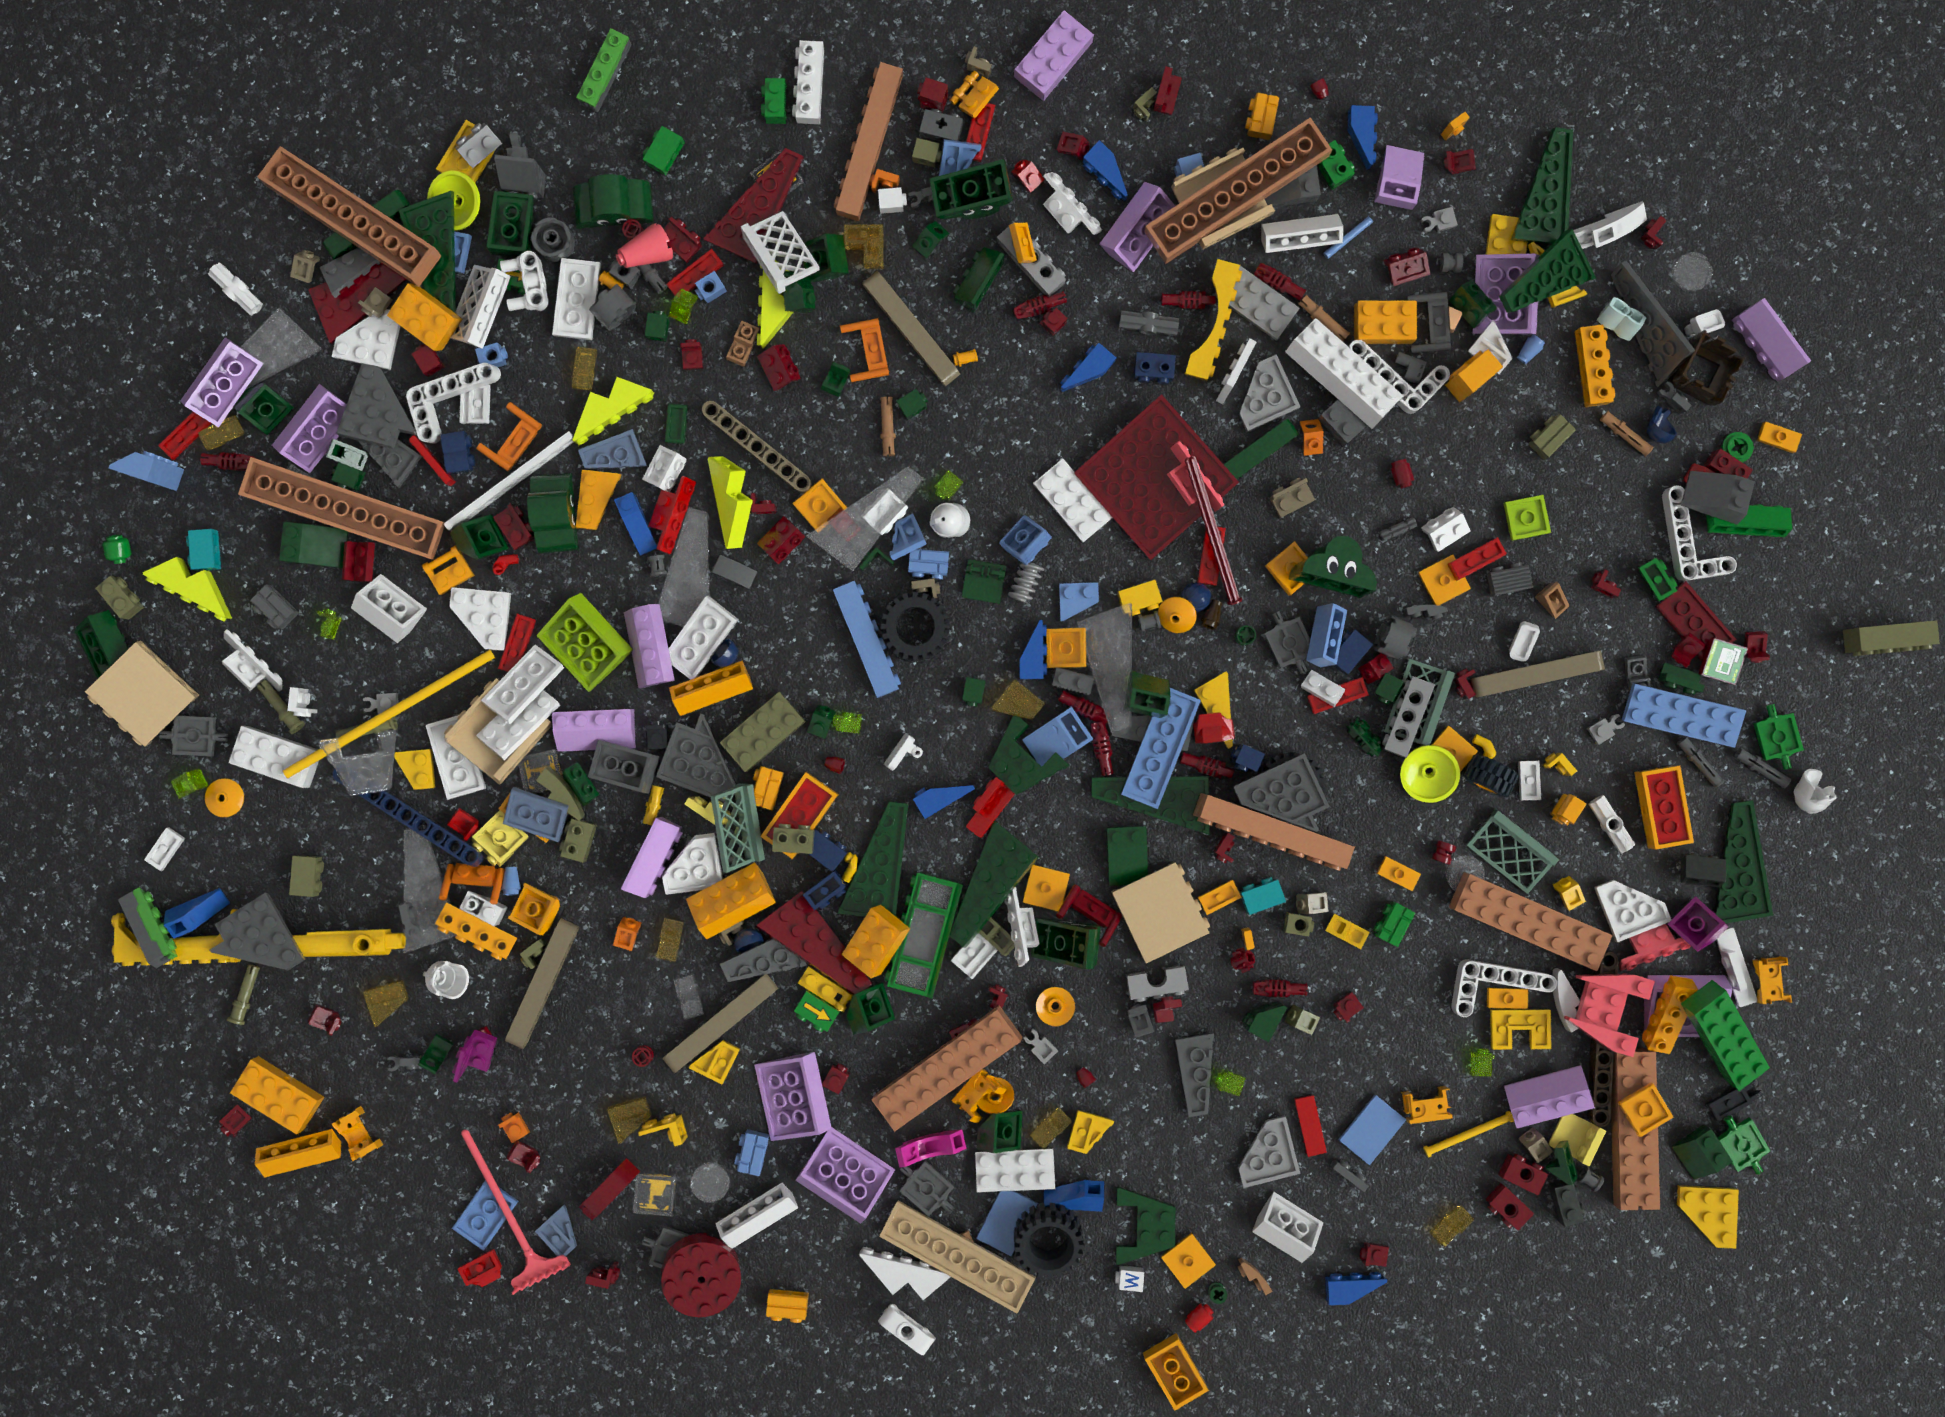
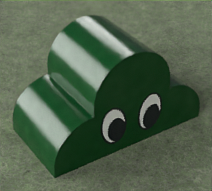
(972, 191)
(612, 201)
(552, 513)
(1337, 568)
(1067, 942)

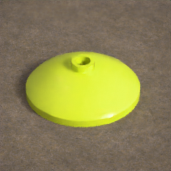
(464, 189)
(1434, 785)

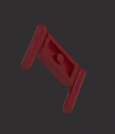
(1092, 909)

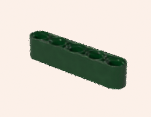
(389, 205)
(1261, 449)

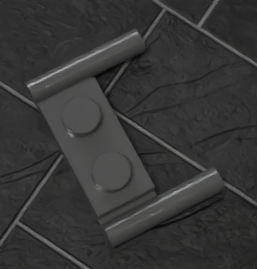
(1438, 322)

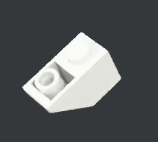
(482, 908)

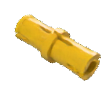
(653, 805)

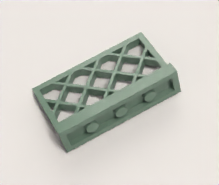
(1436, 704)
(747, 824)
(1523, 838)

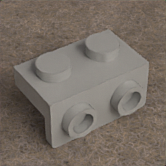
(477, 144)

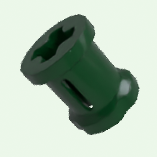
(1220, 1287)

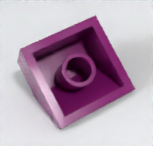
(1697, 924)

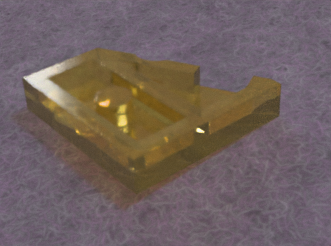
(1018, 702)
(385, 1000)
(628, 1117)

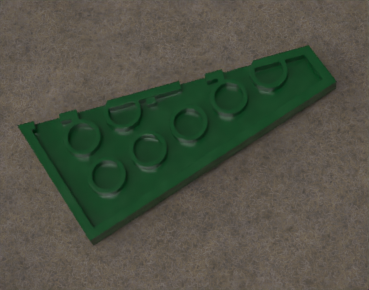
(1548, 200)
(434, 223)
(1551, 273)
(1176, 804)
(880, 868)
(997, 873)
(1746, 886)

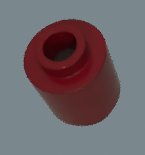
(1402, 473)

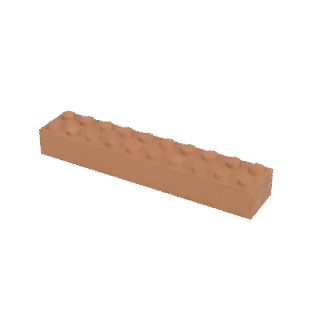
(1238, 190)
(349, 216)
(341, 508)

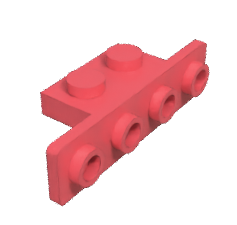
(1181, 480)
(1651, 945)

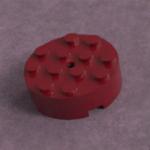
(700, 1275)

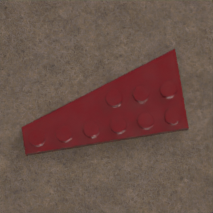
(756, 204)
(344, 311)
(812, 940)

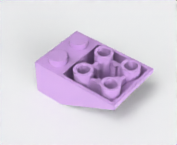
(1400, 177)

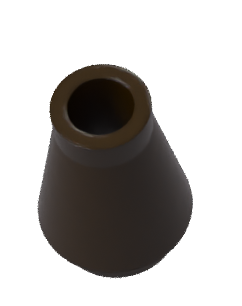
(1211, 617)

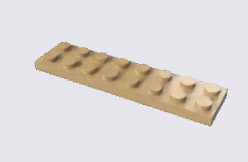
(957, 1256)

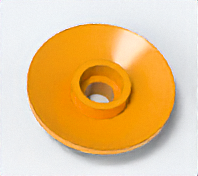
(1177, 607)
(233, 797)
(1057, 1016)
(1000, 1105)

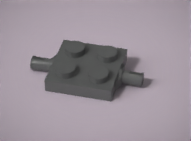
(1288, 642)
(193, 736)
(927, 1188)
(662, 1244)

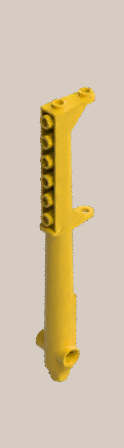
(314, 944)

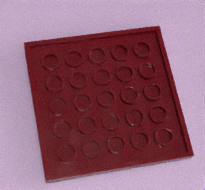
(1133, 479)

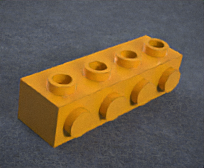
(1594, 365)
(712, 689)
(476, 931)
(1668, 1015)
(298, 1153)

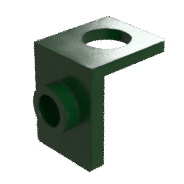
(929, 239)
(871, 555)
(436, 1053)

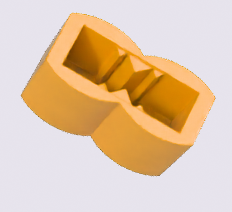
(1567, 809)

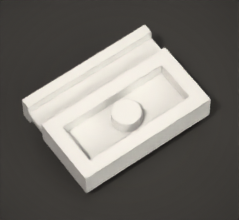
(475, 406)
(974, 956)

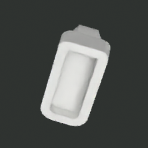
(1708, 321)
(1524, 641)
(904, 745)

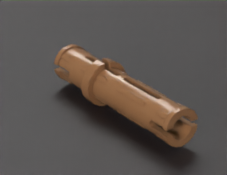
(1318, 313)
(1610, 419)
(887, 426)

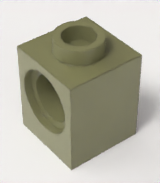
(926, 153)
(1289, 924)

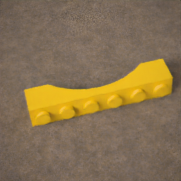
(1224, 280)

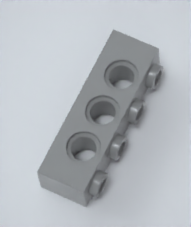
(1046, 285)
(1413, 686)

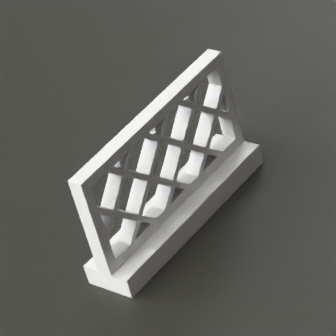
(767, 261)
(486, 307)

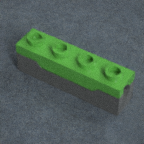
(604, 70)
(148, 927)

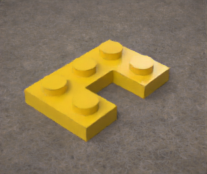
(1535, 1020)

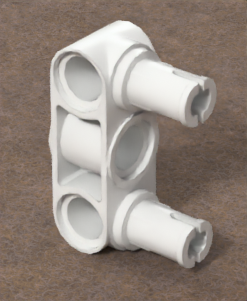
(533, 282)
(894, 1320)

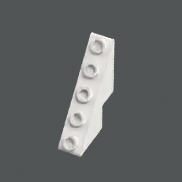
(897, 1272)

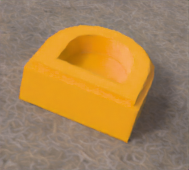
(1247, 938)

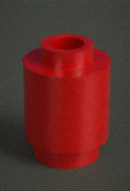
(1199, 1317)

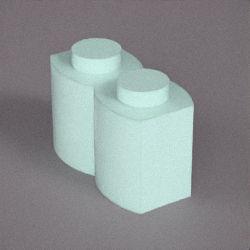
(1621, 319)

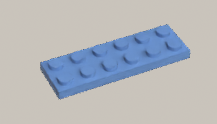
(1683, 715)
(1160, 750)

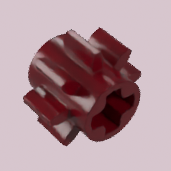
(1242, 960)

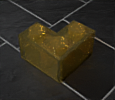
(866, 238)

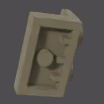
(1292, 498)

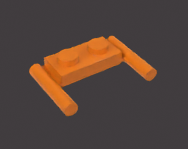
(873, 349)
(516, 442)
(468, 875)

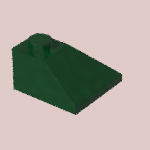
(799, 295)
(262, 407)
(479, 537)
(869, 1009)
(1000, 1132)

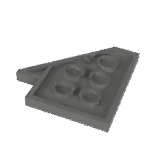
(374, 411)
(695, 760)
(1285, 792)
(258, 936)

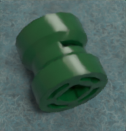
(1248, 635)

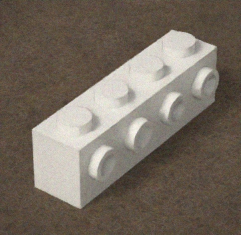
(809, 83)
(1302, 233)
(756, 1215)

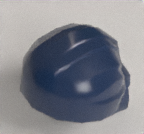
(1659, 427)
(1197, 595)
(725, 654)
(747, 939)

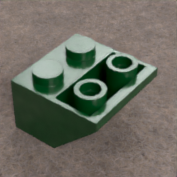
(1147, 695)

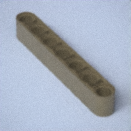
(911, 328)
(747, 443)
(1537, 674)
(542, 983)
(720, 1023)

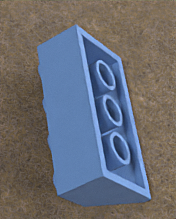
(150, 468)

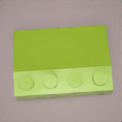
(584, 641)

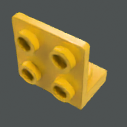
(677, 1132)

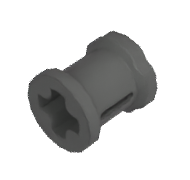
(654, 571)
(1149, 621)
(1590, 1178)

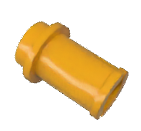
(609, 281)
(964, 357)

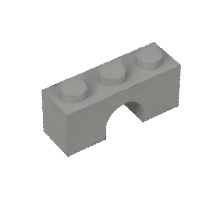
(1174, 982)

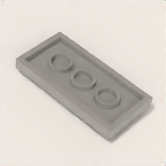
(1262, 305)

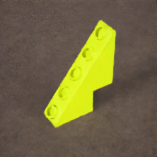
(773, 311)
(603, 411)
(731, 503)
(197, 588)

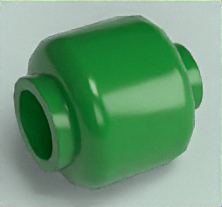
(116, 549)

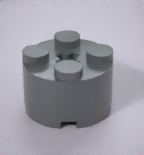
(542, 238)
(612, 307)
(1394, 637)

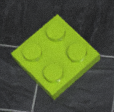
(1527, 517)

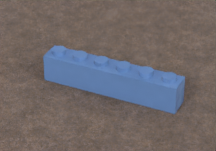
(866, 640)

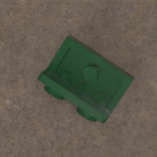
(1472, 303)
(1680, 678)
(580, 784)

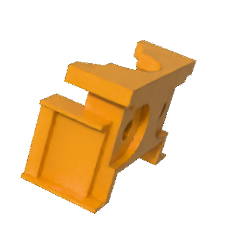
(1771, 979)
(974, 1091)
(1427, 1108)
(356, 1134)

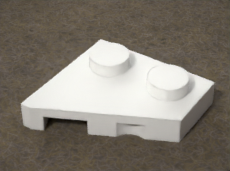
(1492, 340)

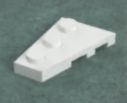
(1236, 367)

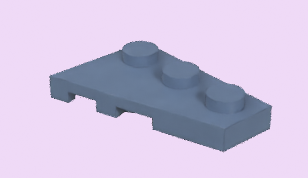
(614, 452)

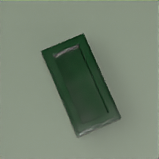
(676, 423)

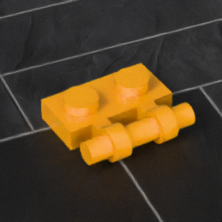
(977, 97)

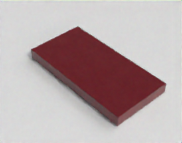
(1689, 613)

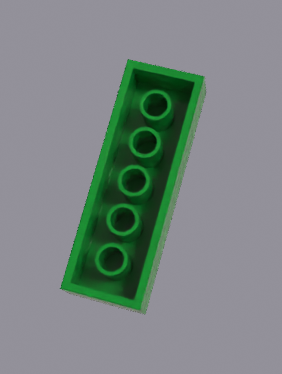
(1725, 1035)

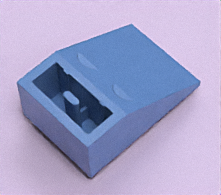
(1060, 735)

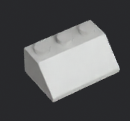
(388, 608)
(1288, 1227)

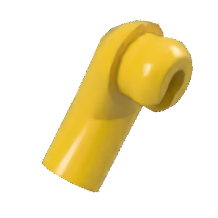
(1487, 745)
(852, 867)

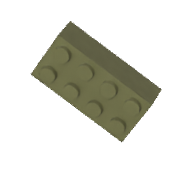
(1891, 638)
(762, 732)

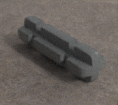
(1398, 529)

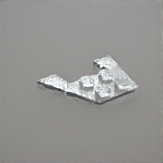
(367, 771)

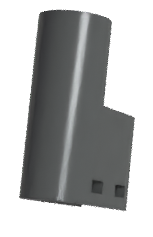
(1413, 367)

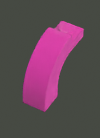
(929, 1146)

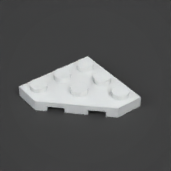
(369, 342)
(483, 614)
(694, 867)
(1630, 910)

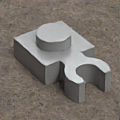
(1442, 220)
(383, 702)
(1603, 730)
(1042, 1048)

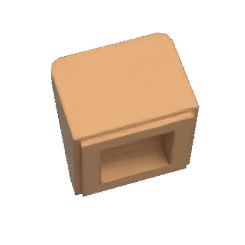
(1454, 317)

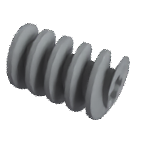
(1026, 581)

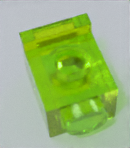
(848, 722)

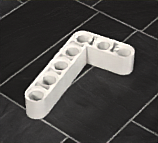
(1395, 380)
(445, 391)
(1686, 542)
(1496, 977)

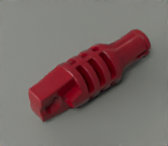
(1279, 281)
(1188, 299)
(1038, 305)
(226, 461)
(1083, 707)
(1102, 747)
(1207, 765)
(1279, 988)

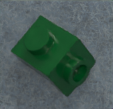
(836, 379)
(821, 721)

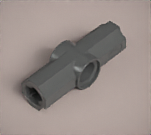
(1149, 323)

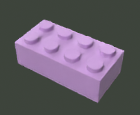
(1053, 55)

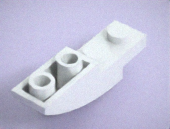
(1612, 227)

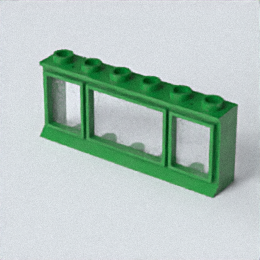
(922, 950)

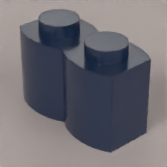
(457, 452)

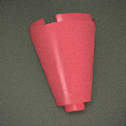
(645, 248)

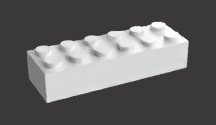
(1343, 373)

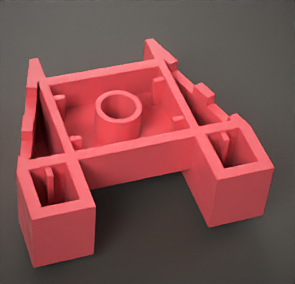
(1603, 1007)

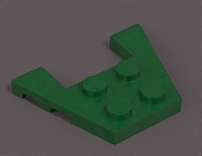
(1016, 766)
(1154, 1226)

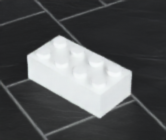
(270, 755)

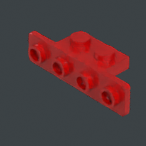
(670, 513)
(989, 806)

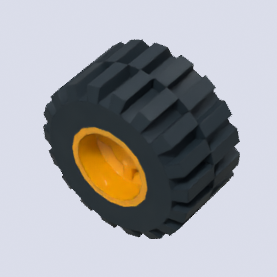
(1491, 775)

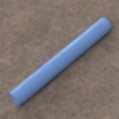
(1348, 237)

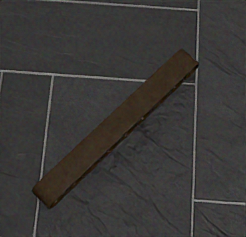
(1605, 1066)

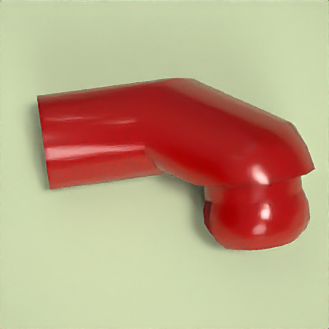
(502, 563)

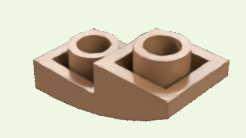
(743, 343)
(1251, 1272)

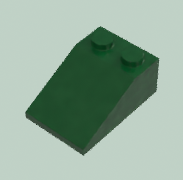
(510, 224)
(312, 545)
(1126, 854)

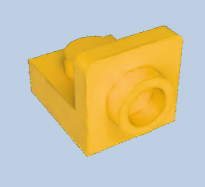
(1563, 764)
(1569, 892)

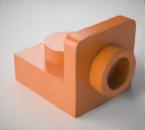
(887, 179)
(626, 933)
(514, 1126)

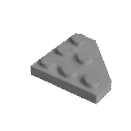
(1267, 395)
(1269, 1155)

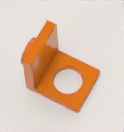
(1312, 437)

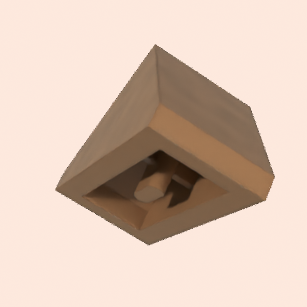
(1553, 599)

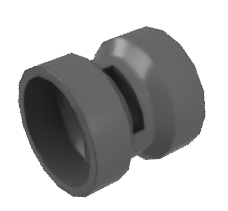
(1451, 262)

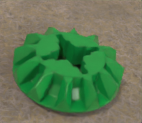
(1738, 438)

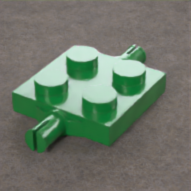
(1778, 736)
(1744, 1144)

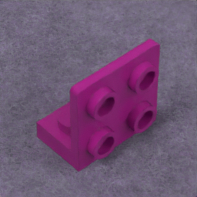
(475, 1052)

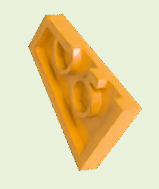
(594, 496)

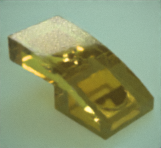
(584, 368)
(217, 436)
(670, 940)
(1050, 1128)
(1451, 1225)

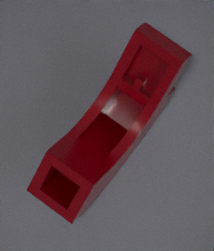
(609, 1189)

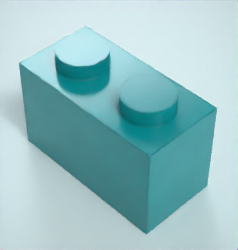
(203, 549)
(1262, 896)

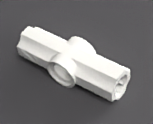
(235, 288)
(1618, 834)

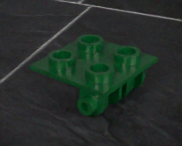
(983, 581)
(1373, 741)

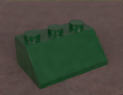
(978, 278)
(101, 641)

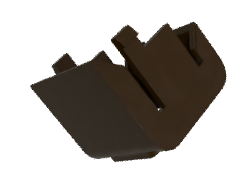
(1717, 353)

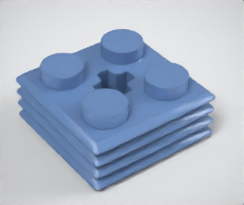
(1025, 540)

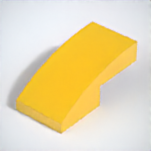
(1347, 931)

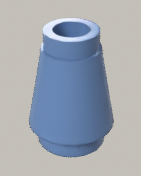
(1530, 349)
(511, 881)

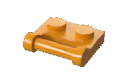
(450, 576)

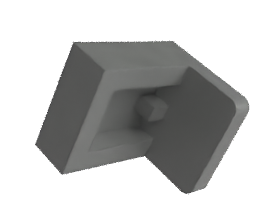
(1140, 1020)

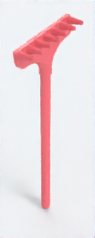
(536, 1266)

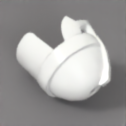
(956, 520)
(1810, 796)
(447, 979)

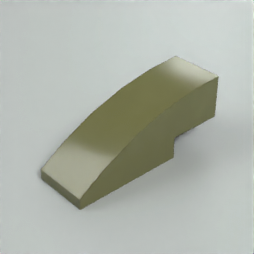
(561, 791)
(997, 936)

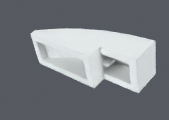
(1565, 999)

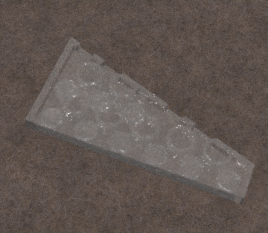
(279, 345)
(860, 525)
(688, 572)
(1111, 660)
(422, 889)

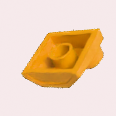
(535, 909)

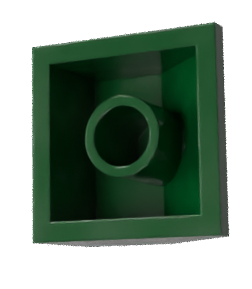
(830, 256)
(1264, 1020)
(1702, 1153)

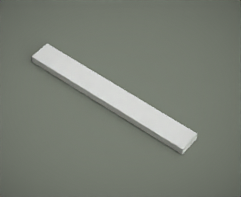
(510, 481)

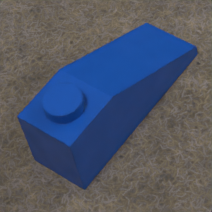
(636, 523)
(938, 798)

